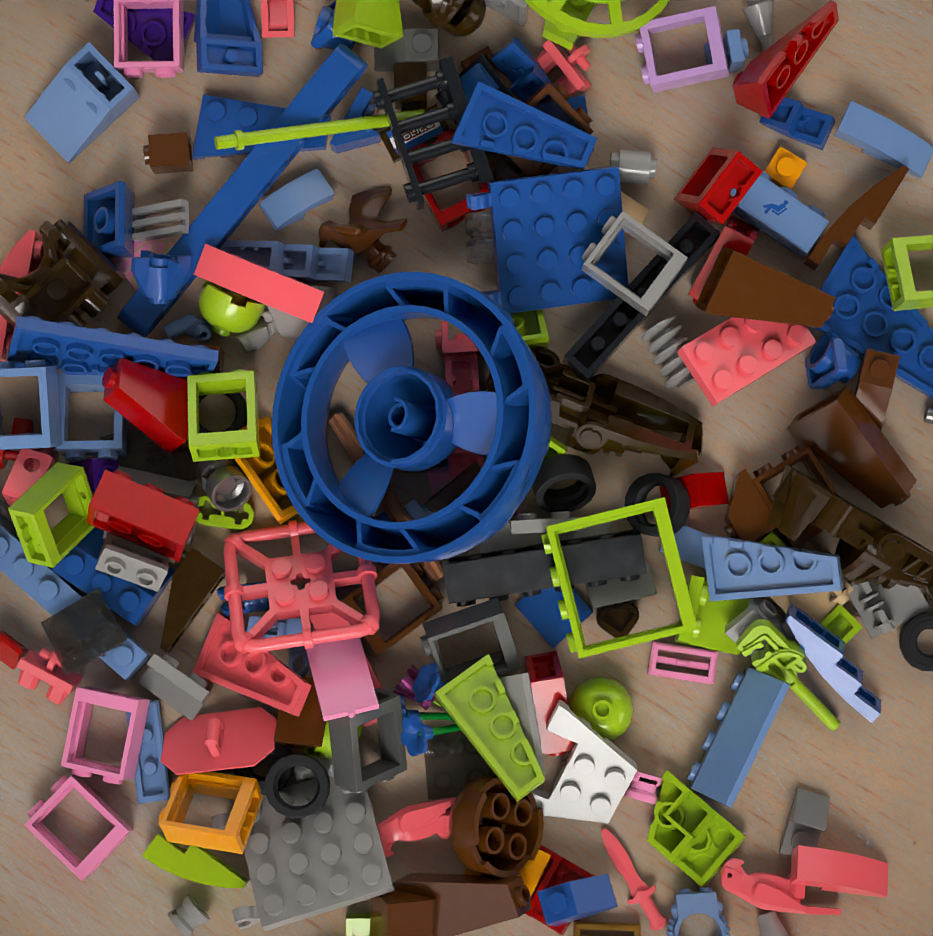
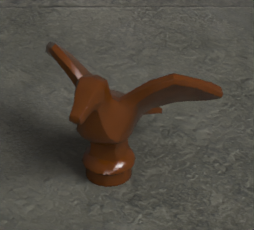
(365, 228)

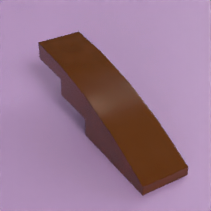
(863, 211)

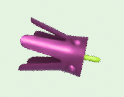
(407, 689)

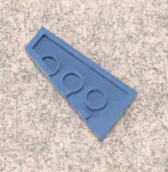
(763, 570)

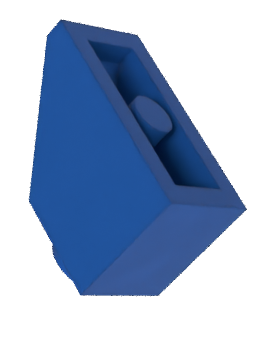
(577, 899)

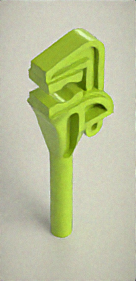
(782, 661)

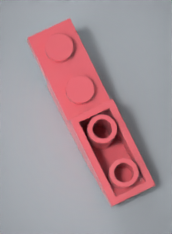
(19, 263)

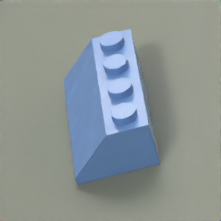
(738, 735)

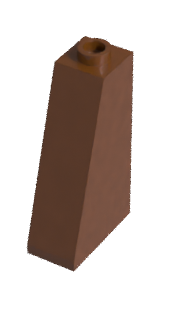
(758, 292)
(854, 447)
(468, 900)

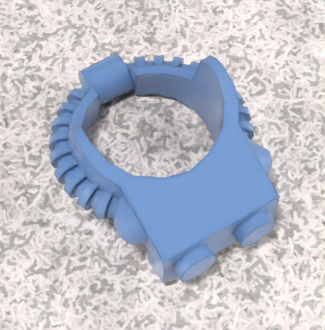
(696, 902)

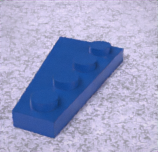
(224, 115)

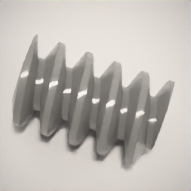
(667, 345)

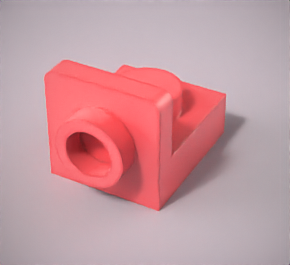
(459, 346)

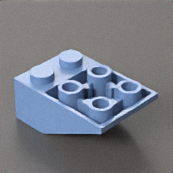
(81, 103)

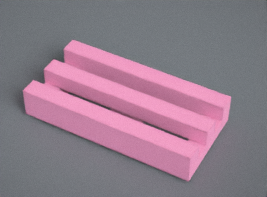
(654, 658)

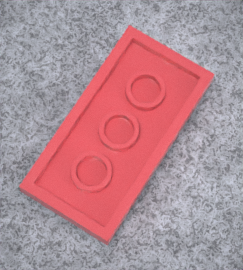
(741, 353)

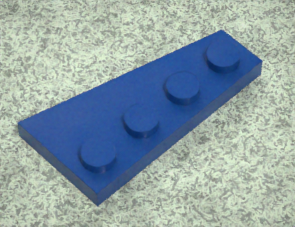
(516, 129)

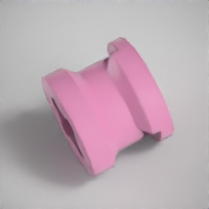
(642, 790)

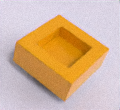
(785, 168)

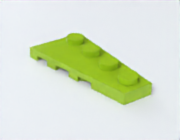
(487, 719)

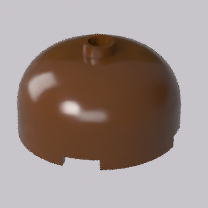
(494, 831)

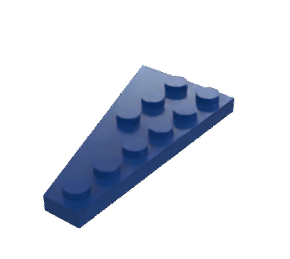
(867, 320)

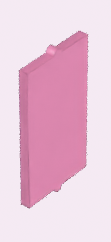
(342, 678)

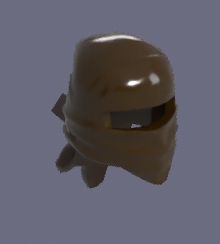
(454, 16)

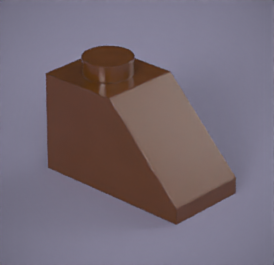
(746, 511)

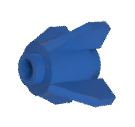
(160, 275)

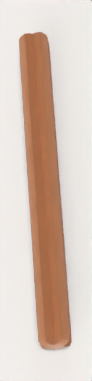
(390, 500)

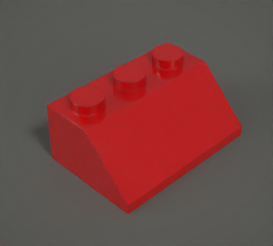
(142, 514)

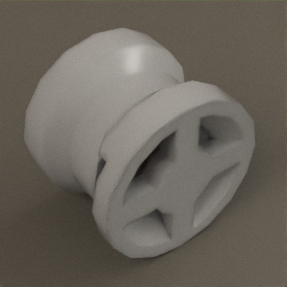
(188, 916)

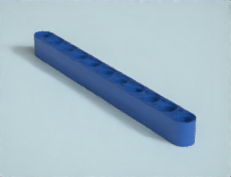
(252, 179)

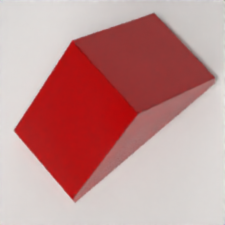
(703, 489)

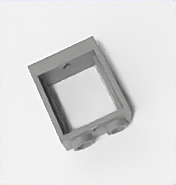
(611, 229)

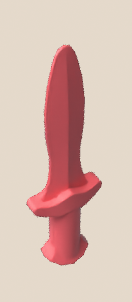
(639, 890)

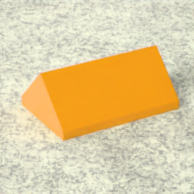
(265, 476)

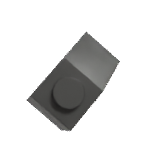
(414, 46)

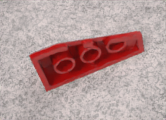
(776, 69)

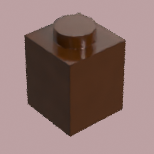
(169, 153)

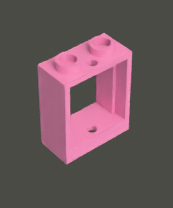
(135, 69)
(78, 730)
(96, 857)

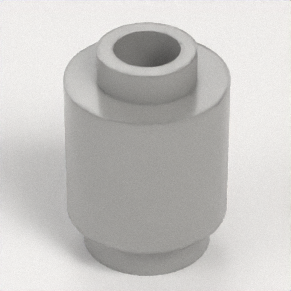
(634, 166)

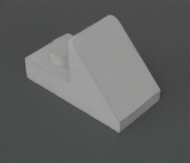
(805, 821)

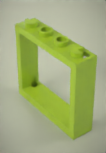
(568, 606)

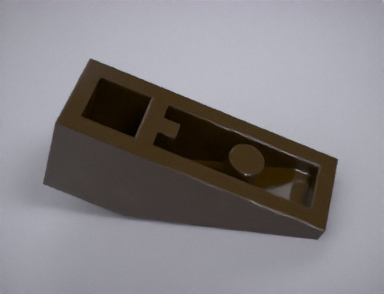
(189, 592)

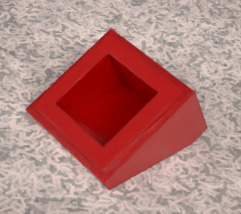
(11, 650)

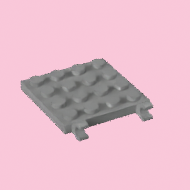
(312, 861)

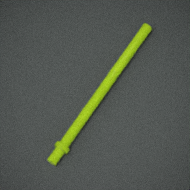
(240, 139)

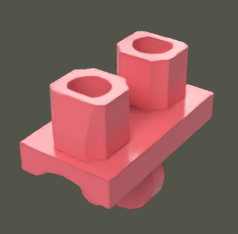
(556, 56)
(47, 668)

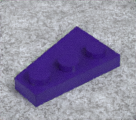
(148, 28)

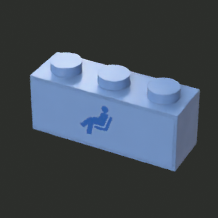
(781, 215)

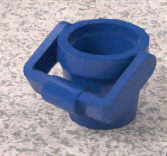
(323, 33)
(833, 360)

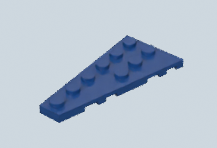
(94, 350)

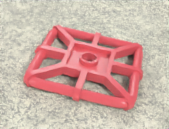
(284, 596)

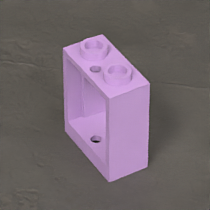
(717, 70)

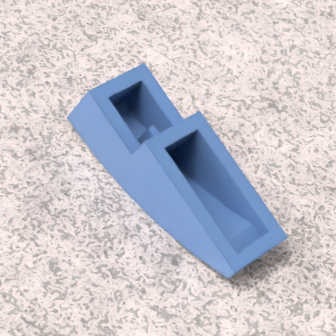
(884, 139)

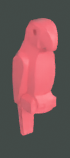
(416, 823)
(767, 890)

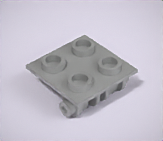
(885, 608)

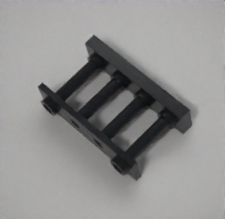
(444, 79)

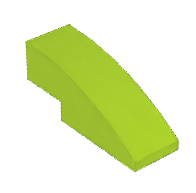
(193, 864)

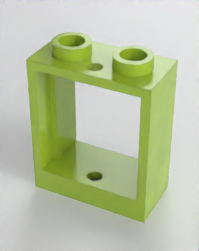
(899, 272)
(228, 443)
(37, 540)

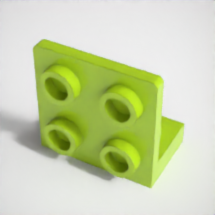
(711, 618)

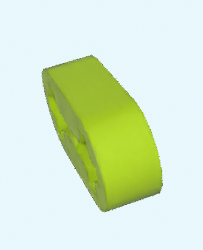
(224, 521)

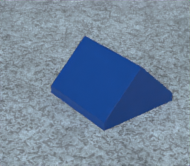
(110, 220)

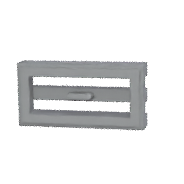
(142, 222)

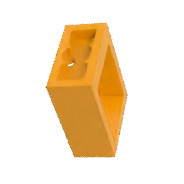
(239, 824)

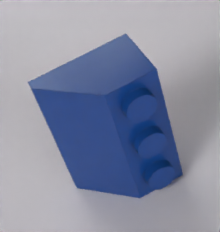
(122, 596)

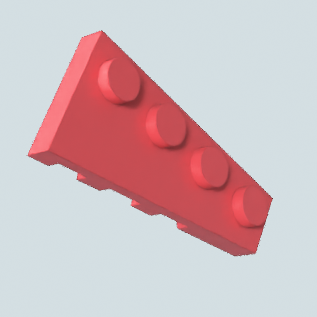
(250, 674)

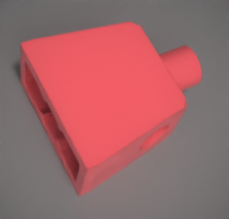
(22, 473)

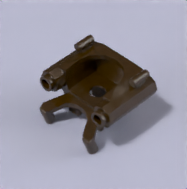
(79, 264)

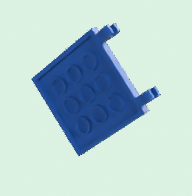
(544, 230)

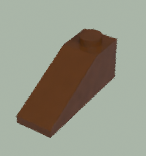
(876, 382)

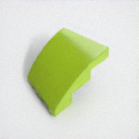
(691, 831)

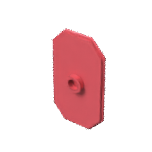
(219, 741)

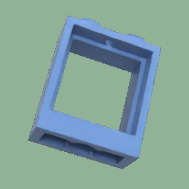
(49, 407)
(79, 449)

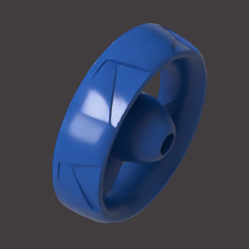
(409, 418)

